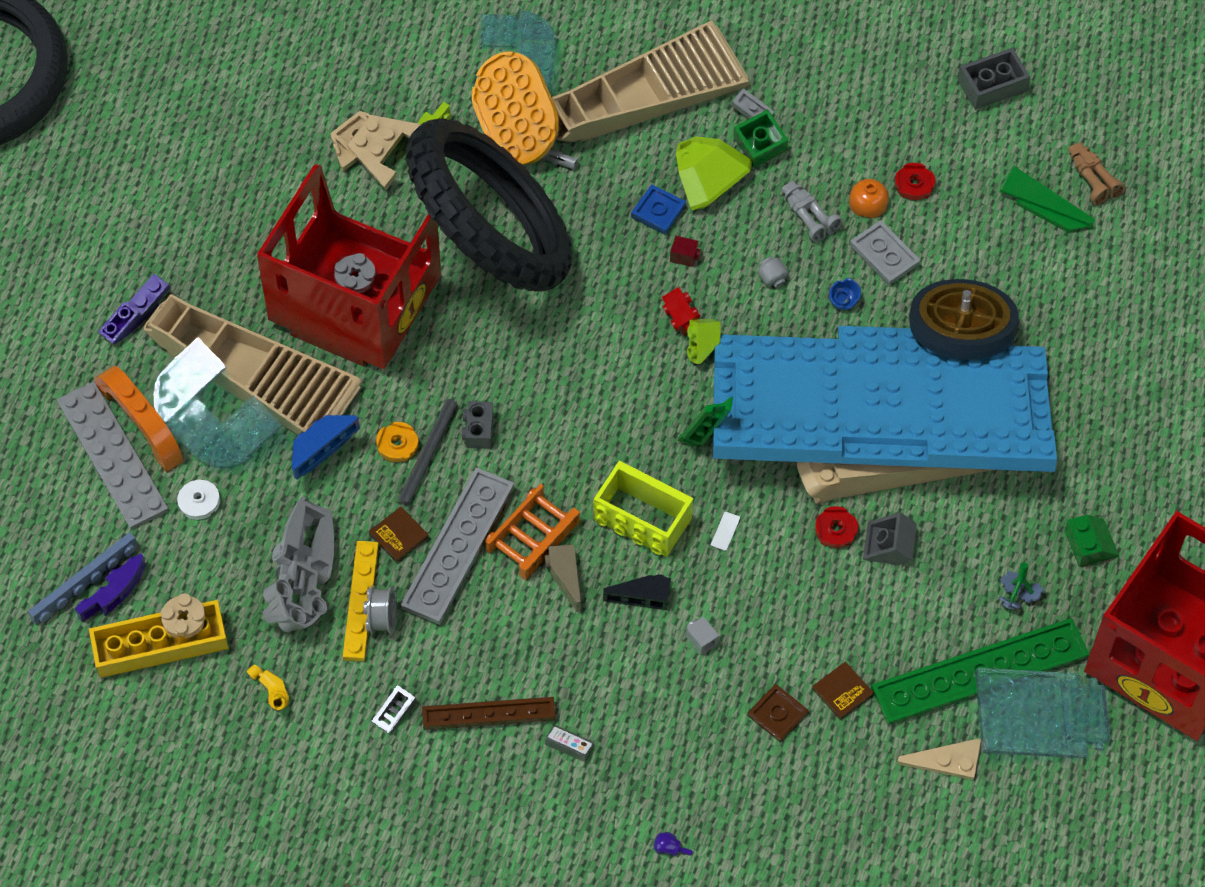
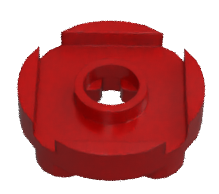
(914, 191)
(832, 538)

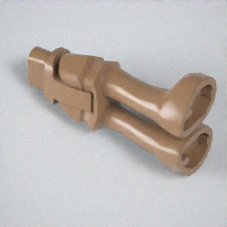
(1087, 164)

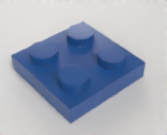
(658, 209)

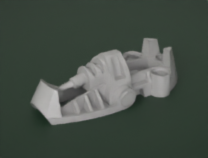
(301, 568)

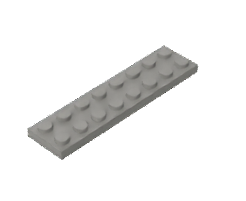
(112, 455)
(457, 546)

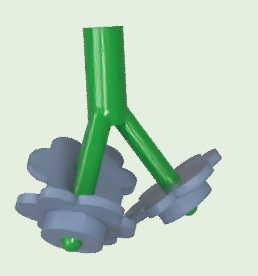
(1014, 583)

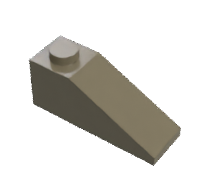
(564, 572)

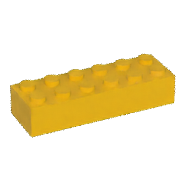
(145, 642)

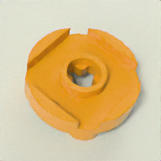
(391, 433)

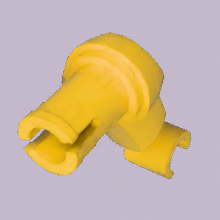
(277, 692)

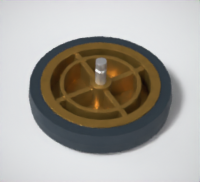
(963, 319)

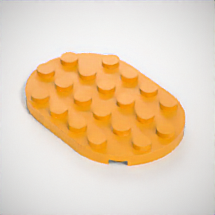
(515, 106)

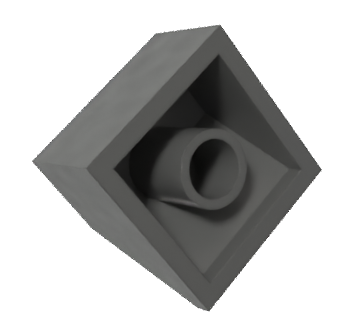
(890, 539)

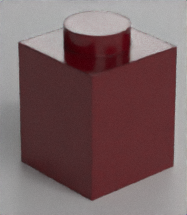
(685, 251)

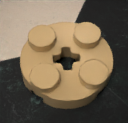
(183, 604)

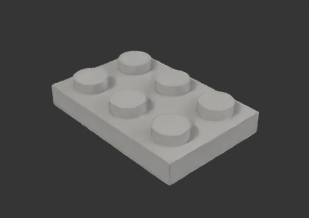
(885, 252)

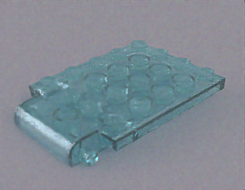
(1040, 713)

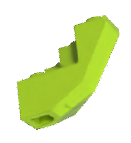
(709, 169)

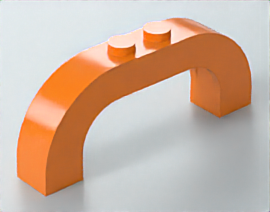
(117, 384)

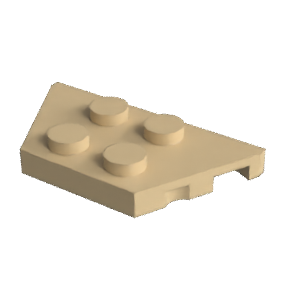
(343, 135)

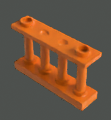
(553, 537)

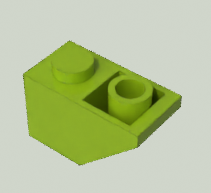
(703, 337)

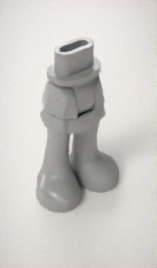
(803, 202)

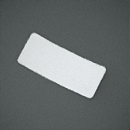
(725, 531)

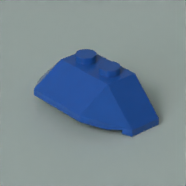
(321, 441)

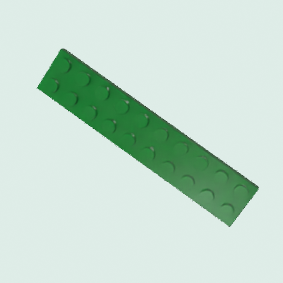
(956, 679)

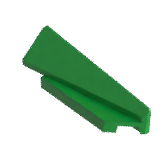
(1044, 202)
(705, 422)

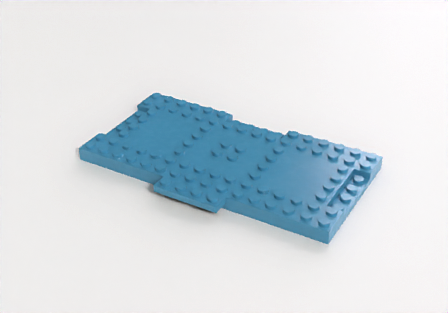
(881, 402)

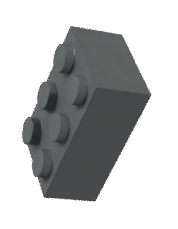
(993, 78)

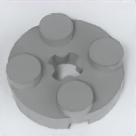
(357, 263)

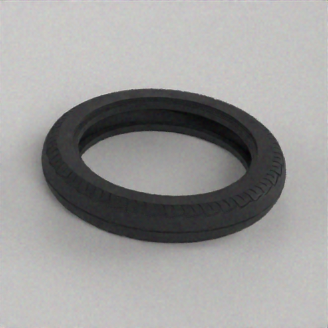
(49, 72)

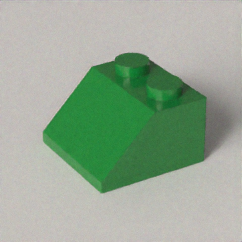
(1090, 540)

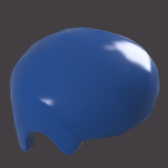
(844, 290)

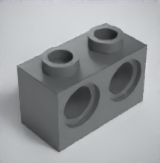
(478, 424)

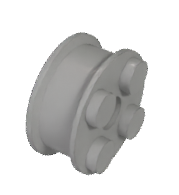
(380, 609)

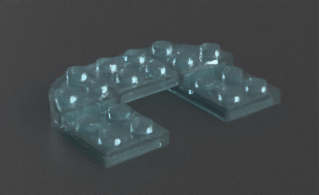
(525, 33)
(195, 426)

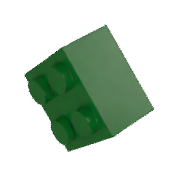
(760, 138)

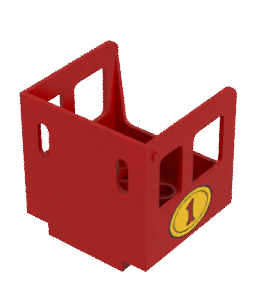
(317, 310)
(1155, 633)

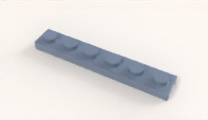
(76, 584)

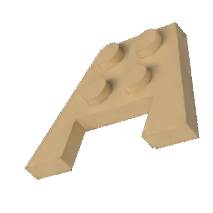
(376, 142)

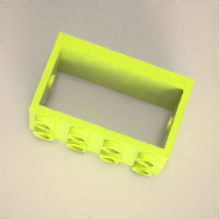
(651, 492)

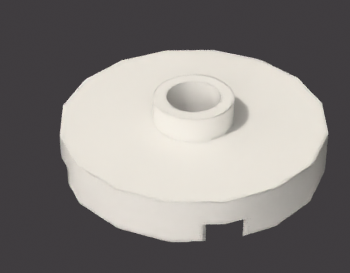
(202, 507)

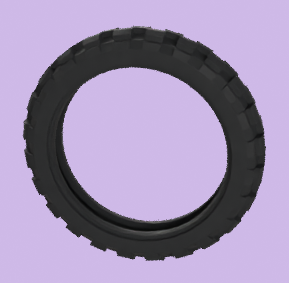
(467, 227)

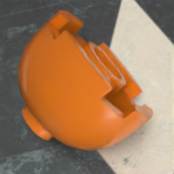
(868, 198)

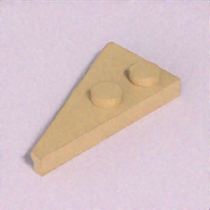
(952, 760)

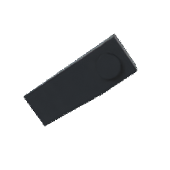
(642, 592)

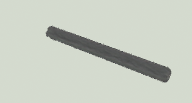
(427, 452)

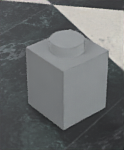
(702, 635)

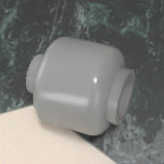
(772, 272)

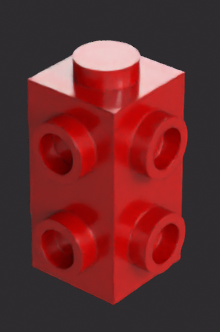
(678, 306)

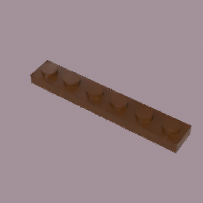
(488, 713)

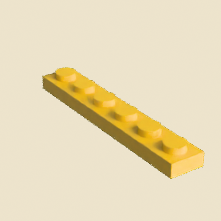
(362, 579)

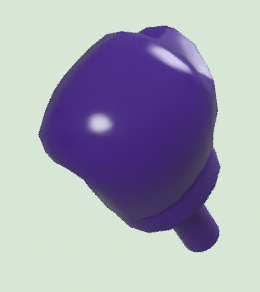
(667, 844)

